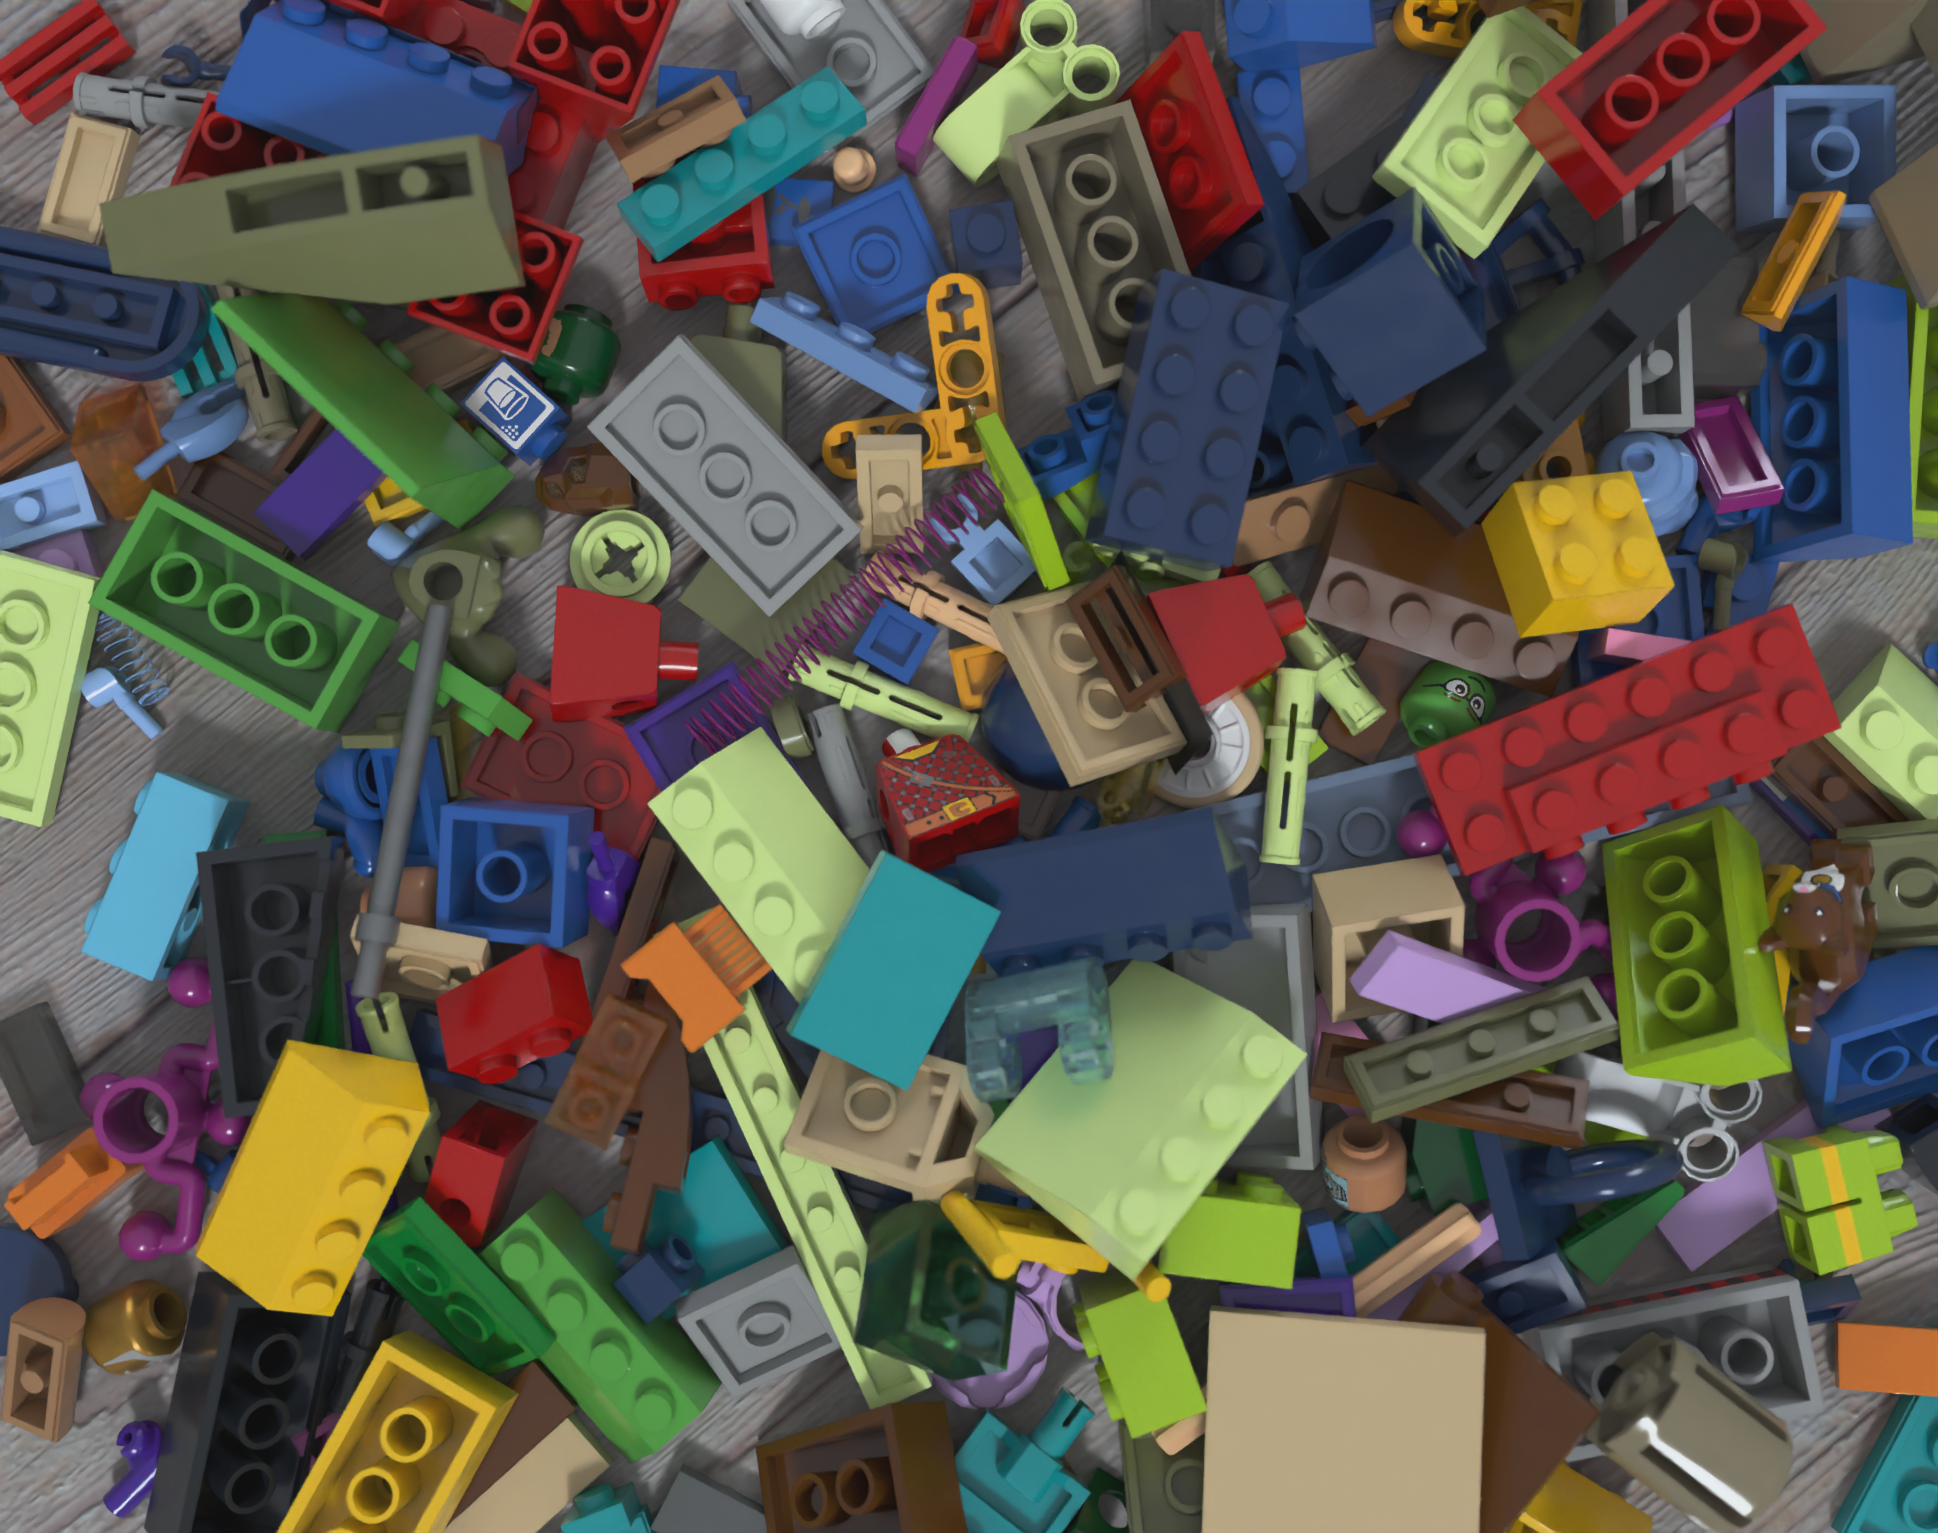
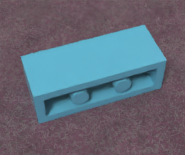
(155, 889)

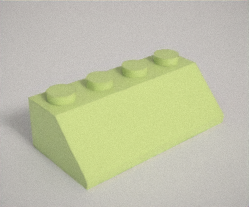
(1892, 732)
(766, 852)

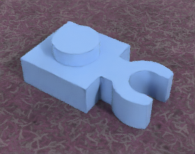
(990, 559)

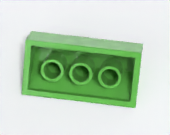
(625, 1375)

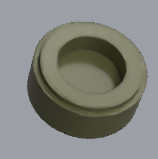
(792, 728)

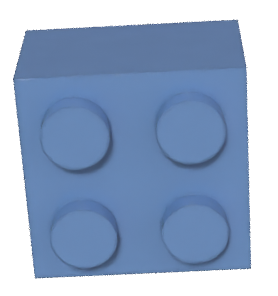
(1812, 142)

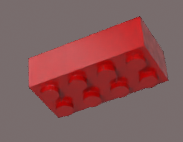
(1658, 88)

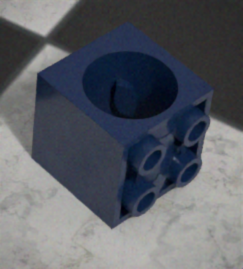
(1389, 304)

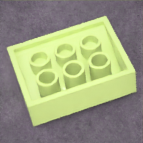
(1140, 1148)

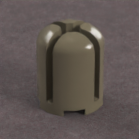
(1693, 1435)

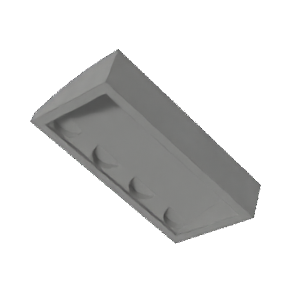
(1275, 982)

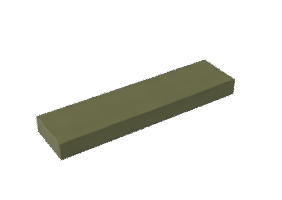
(1480, 1049)

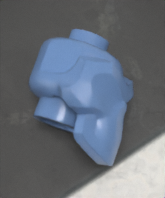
(1663, 473)

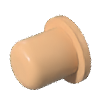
(854, 169)

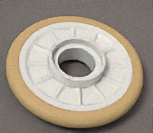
(1229, 764)

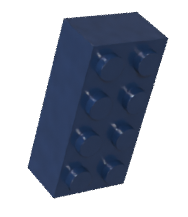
(1187, 421)

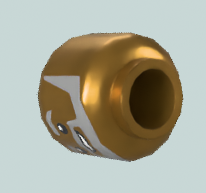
(135, 1326)

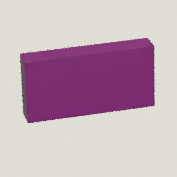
(936, 104)
(1731, 457)

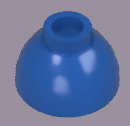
(349, 782)

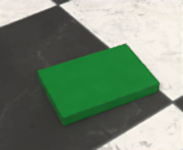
(455, 1290)

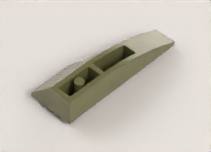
(337, 227)

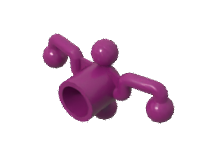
(1508, 892)
(183, 1086)

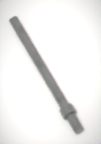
(378, 926)

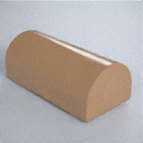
(44, 1367)

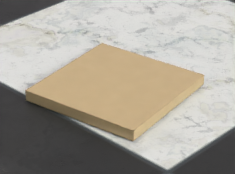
(1341, 1424)

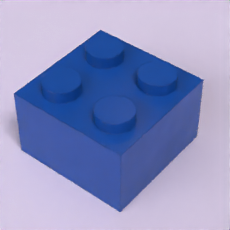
(514, 871)

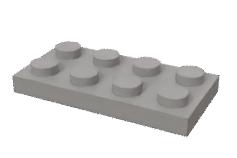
(725, 475)

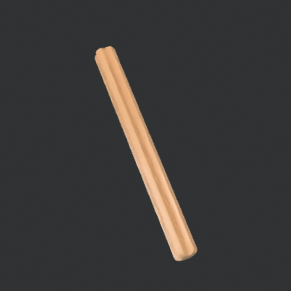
(1372, 1289)

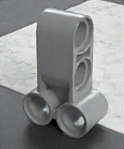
(1665, 1108)

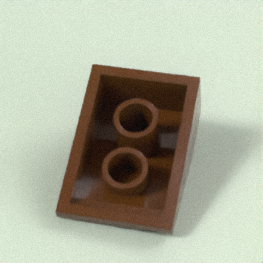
(865, 1475)

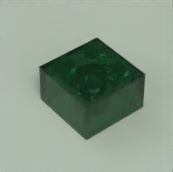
(933, 1296)

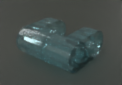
(1059, 994)

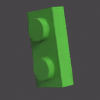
(480, 707)

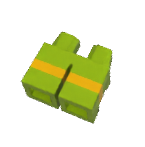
(1833, 1197)

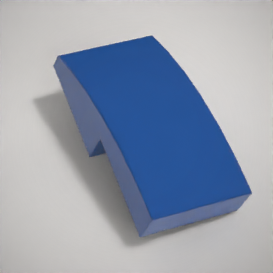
(1074, 454)

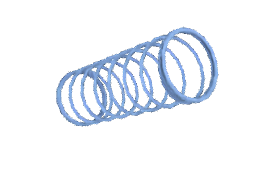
(148, 701)

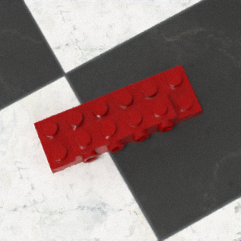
(1628, 743)

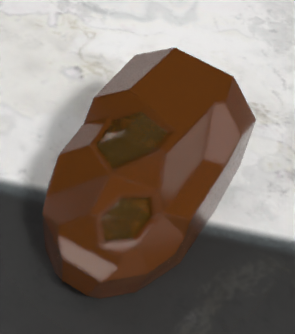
(586, 482)

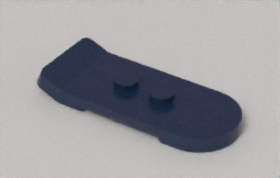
(76, 314)

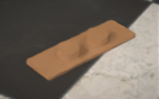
(1297, 515)

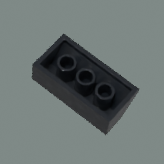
(236, 1401)

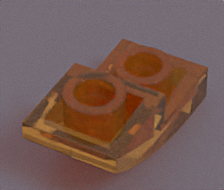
(606, 1070)

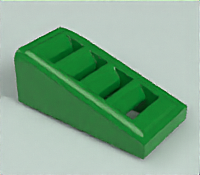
(1614, 1229)

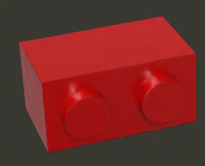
(514, 1014)

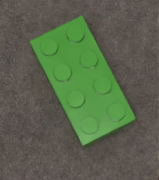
(244, 613)

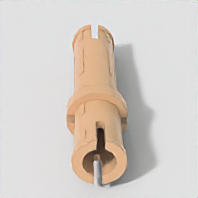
(938, 601)

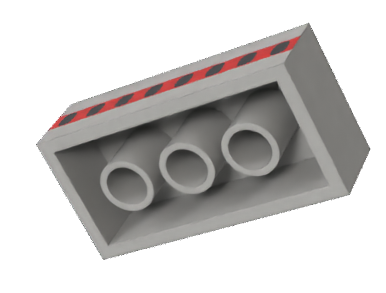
(1737, 1320)

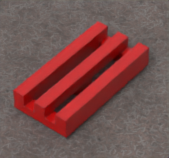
(58, 50)

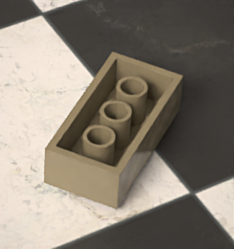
(1091, 232)

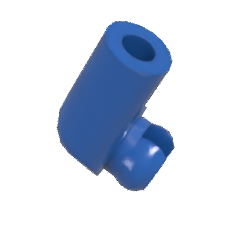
(361, 834)

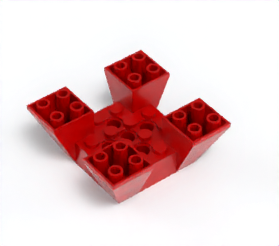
(590, 75)

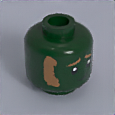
(577, 355)

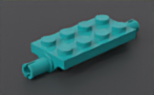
(1018, 1479)

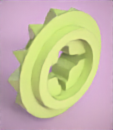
(627, 530)

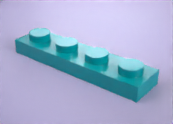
(743, 165)

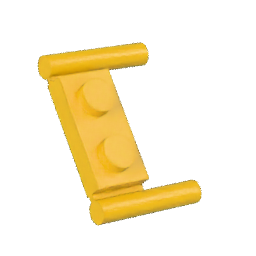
(1010, 1234)

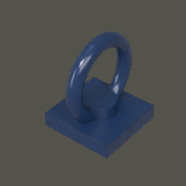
(1536, 1184)

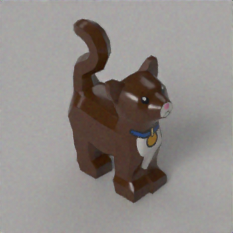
(1825, 930)

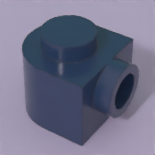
(657, 1276)

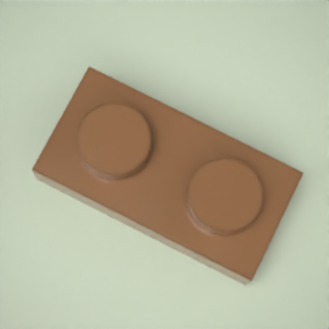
(663, 135)

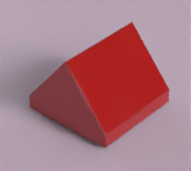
(994, 29)

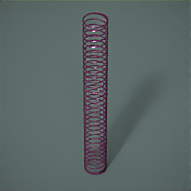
(711, 749)

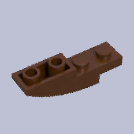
(661, 1145)

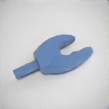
(200, 427)

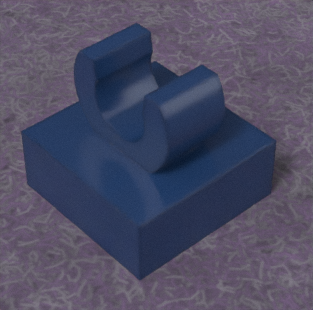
(1825, 1297)

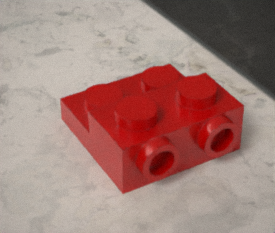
(724, 260)

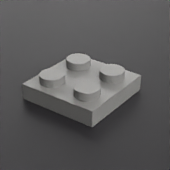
(758, 1322)

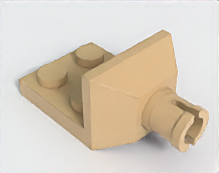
(894, 1135)

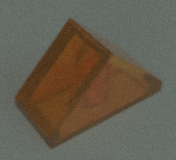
(111, 439)

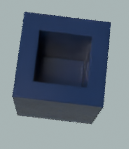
(987, 243)

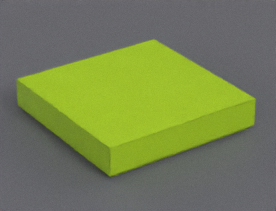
(1022, 501)

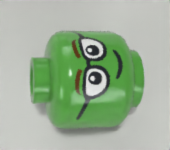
(1446, 703)

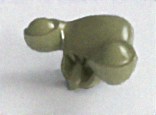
(467, 577)

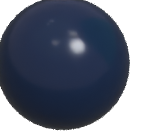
(1016, 735)

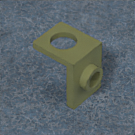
(388, 735)

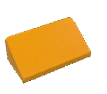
(1793, 258)

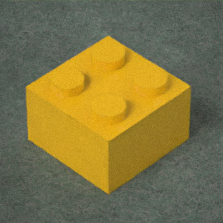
(1576, 553)

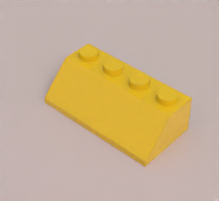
(314, 1175)

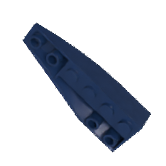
(1305, 419)

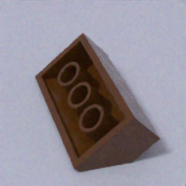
(1416, 586)

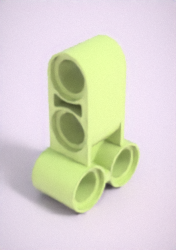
(1027, 92)

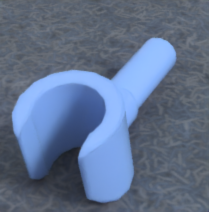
(393, 544)
(108, 685)

